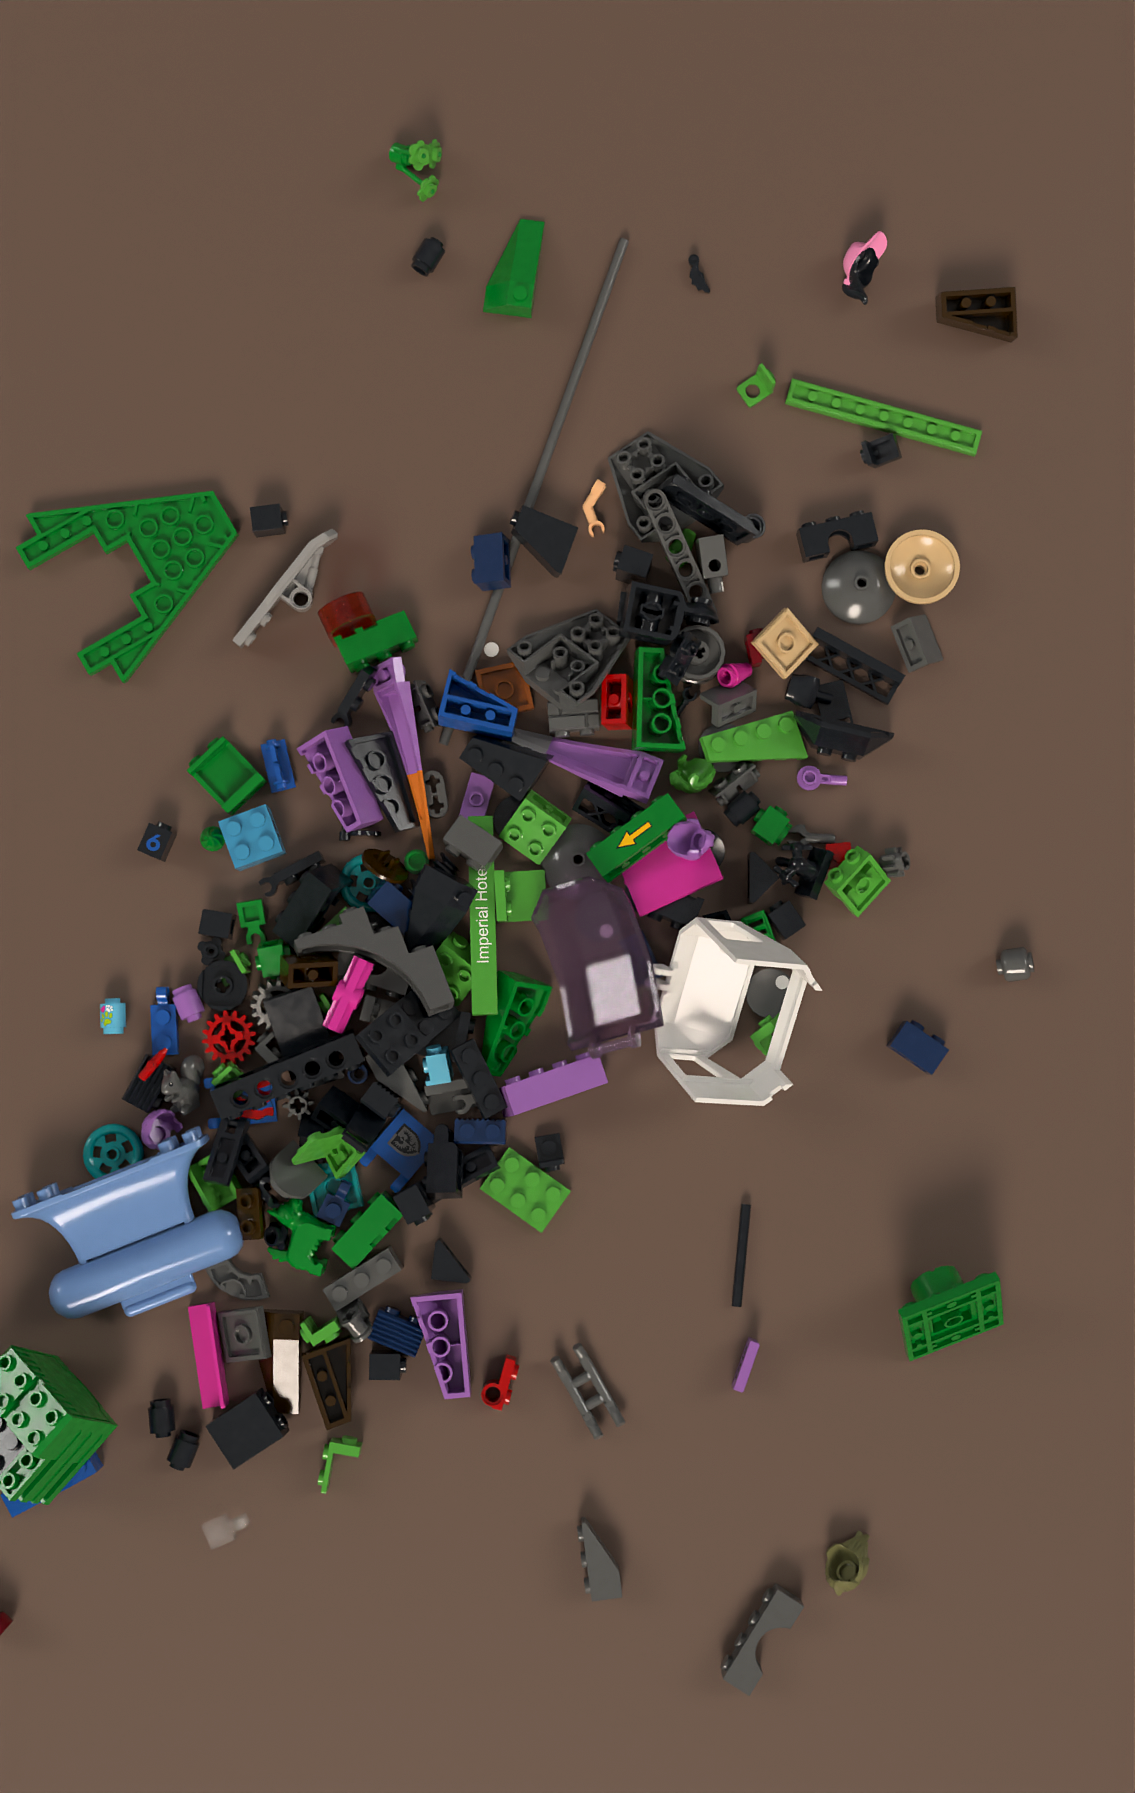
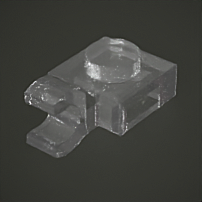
(221, 1529)

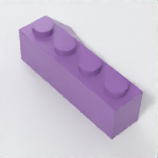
(341, 779)
(552, 1085)
(445, 1333)

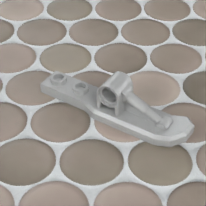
(296, 580)

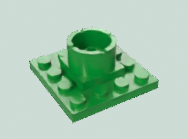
(949, 1310)

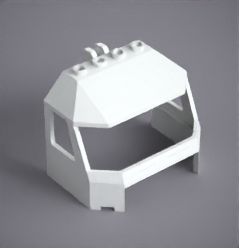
(704, 1003)

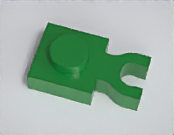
(252, 916)

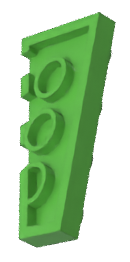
(757, 741)

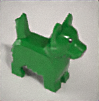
(305, 1239)

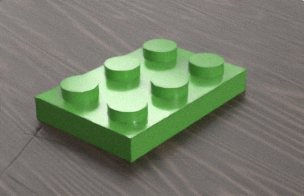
(525, 1189)

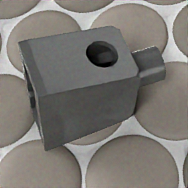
(712, 550)

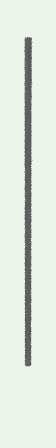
(545, 458)

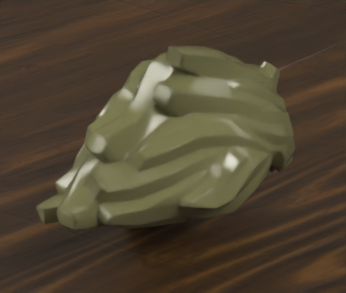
(847, 1563)

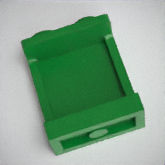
(226, 775)

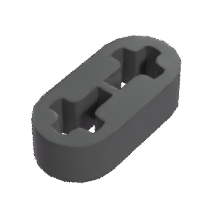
(441, 793)

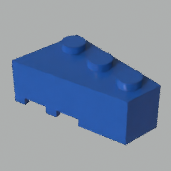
(474, 710)

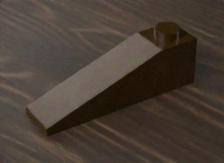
(283, 1369)

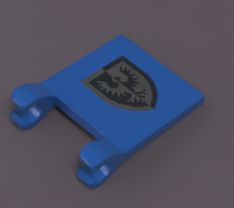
(402, 1147)

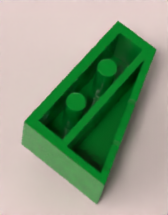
(377, 642)
(367, 1229)

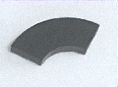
(238, 1283)

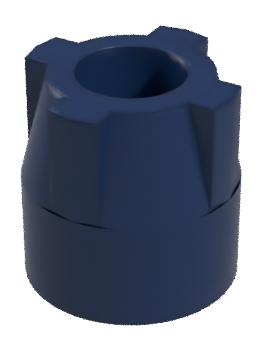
(351, 1075)

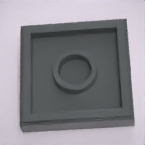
(244, 1334)

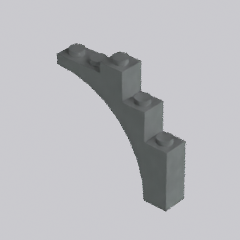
(355, 936)

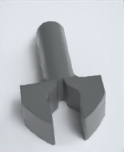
(811, 837)

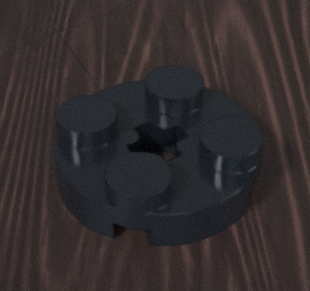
(212, 995)

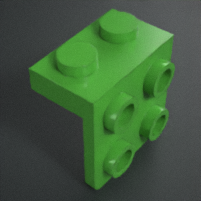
(455, 962)
(329, 1145)

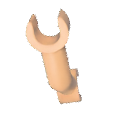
(596, 491)

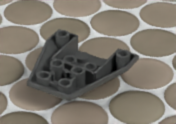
(645, 466)
(569, 658)

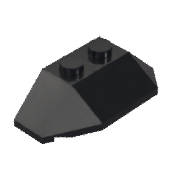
(840, 737)

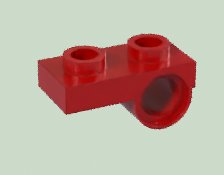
(508, 1372)

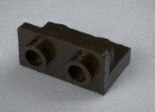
(250, 1212)

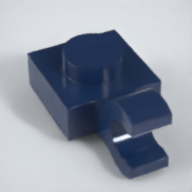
(335, 1206)

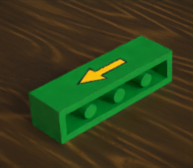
(636, 838)

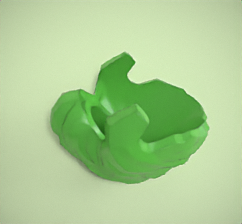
(692, 775)

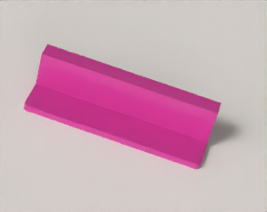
(208, 1355)

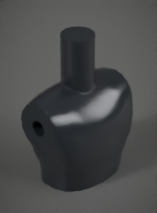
(804, 691)

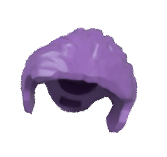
(689, 839)
(158, 1127)

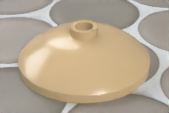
(932, 554)

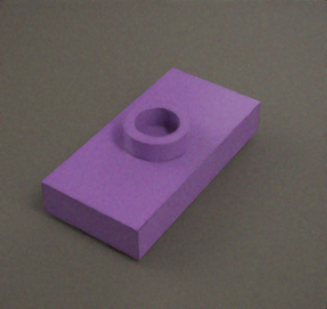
(477, 796)

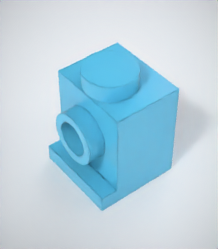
(438, 1065)

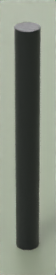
(741, 1255)

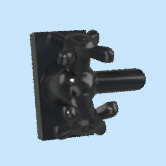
(810, 870)

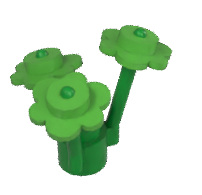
(418, 155)

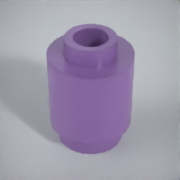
(188, 1003)

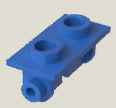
(278, 765)

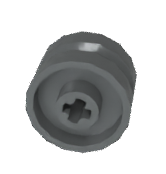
(711, 652)

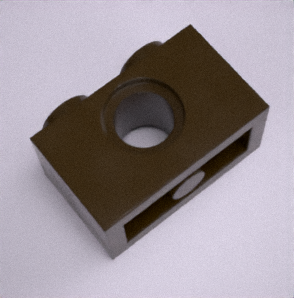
(308, 970)

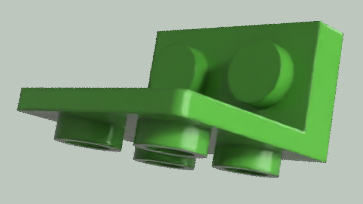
(535, 827)
(517, 894)

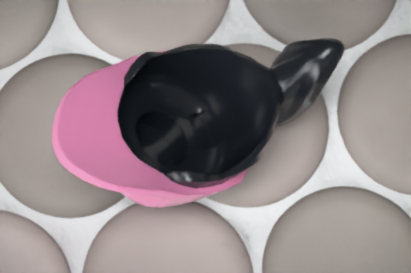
(860, 264)

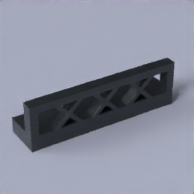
(860, 660)
(605, 802)

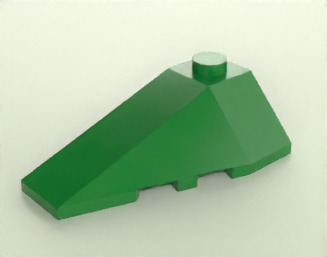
(515, 276)

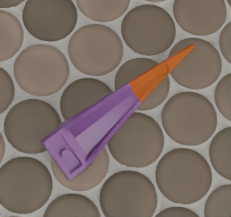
(397, 706)

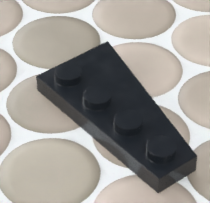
(384, 773)

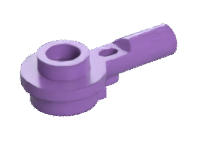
(810, 778)

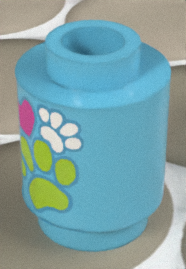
(113, 1016)

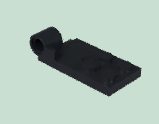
(711, 512)

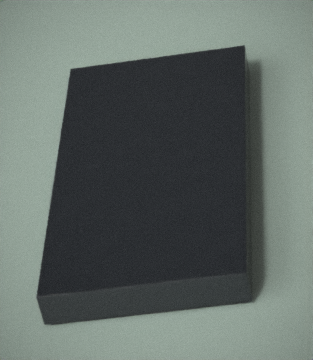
(298, 1025)

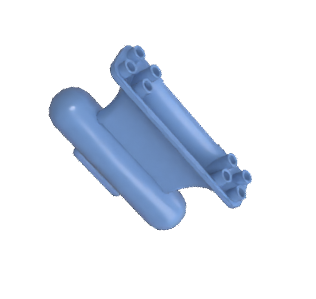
(136, 1232)

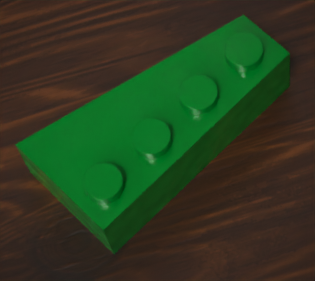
(654, 709)

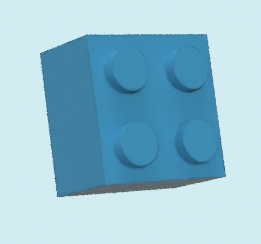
(252, 837)

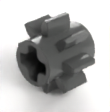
(894, 862)
(303, 1099)

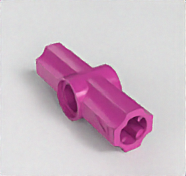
(348, 994)

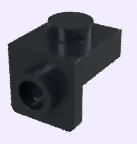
(880, 451)

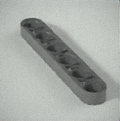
(684, 554)

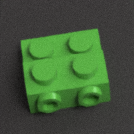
(857, 880)

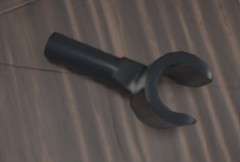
(686, 699)

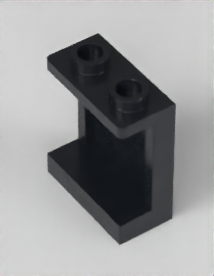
(248, 1428)

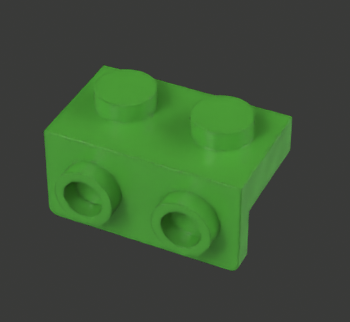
(212, 1195)
(315, 1335)

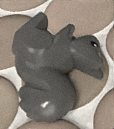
(186, 1088)

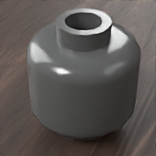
(1015, 964)

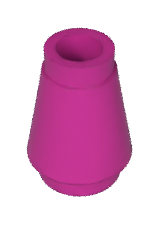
(732, 674)

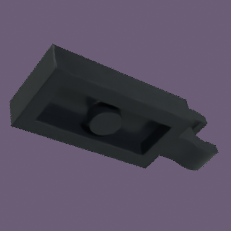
(353, 699)
(291, 873)

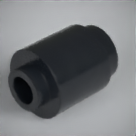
(428, 256)
(742, 808)
(161, 1417)
(183, 1450)

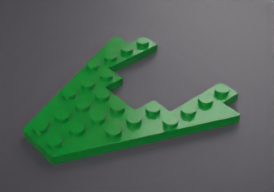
(174, 541)

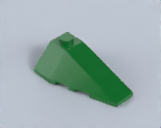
(518, 1005)

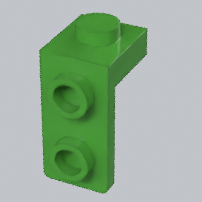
(346, 1446)

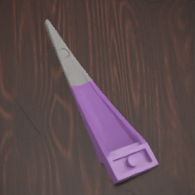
(614, 769)

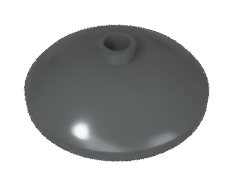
(846, 598)
(559, 861)

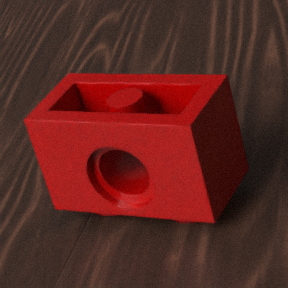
(617, 702)

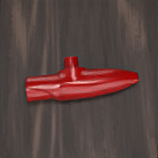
(152, 1064)

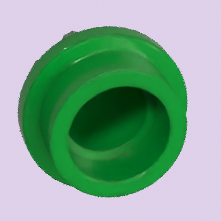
(212, 838)

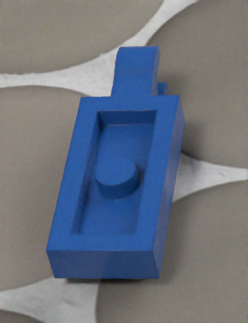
(164, 1023)

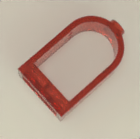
(345, 613)

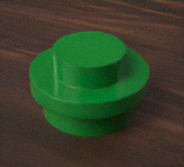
(415, 861)

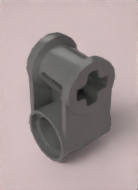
(356, 1320)

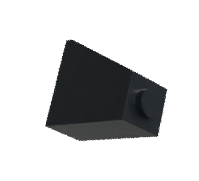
(544, 537)

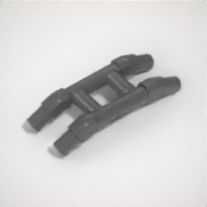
(585, 1406)

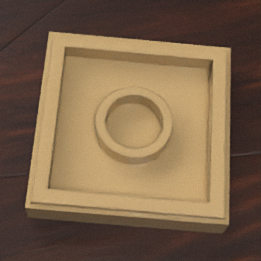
(784, 643)

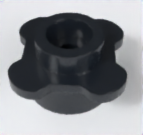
(214, 944)
(276, 1235)

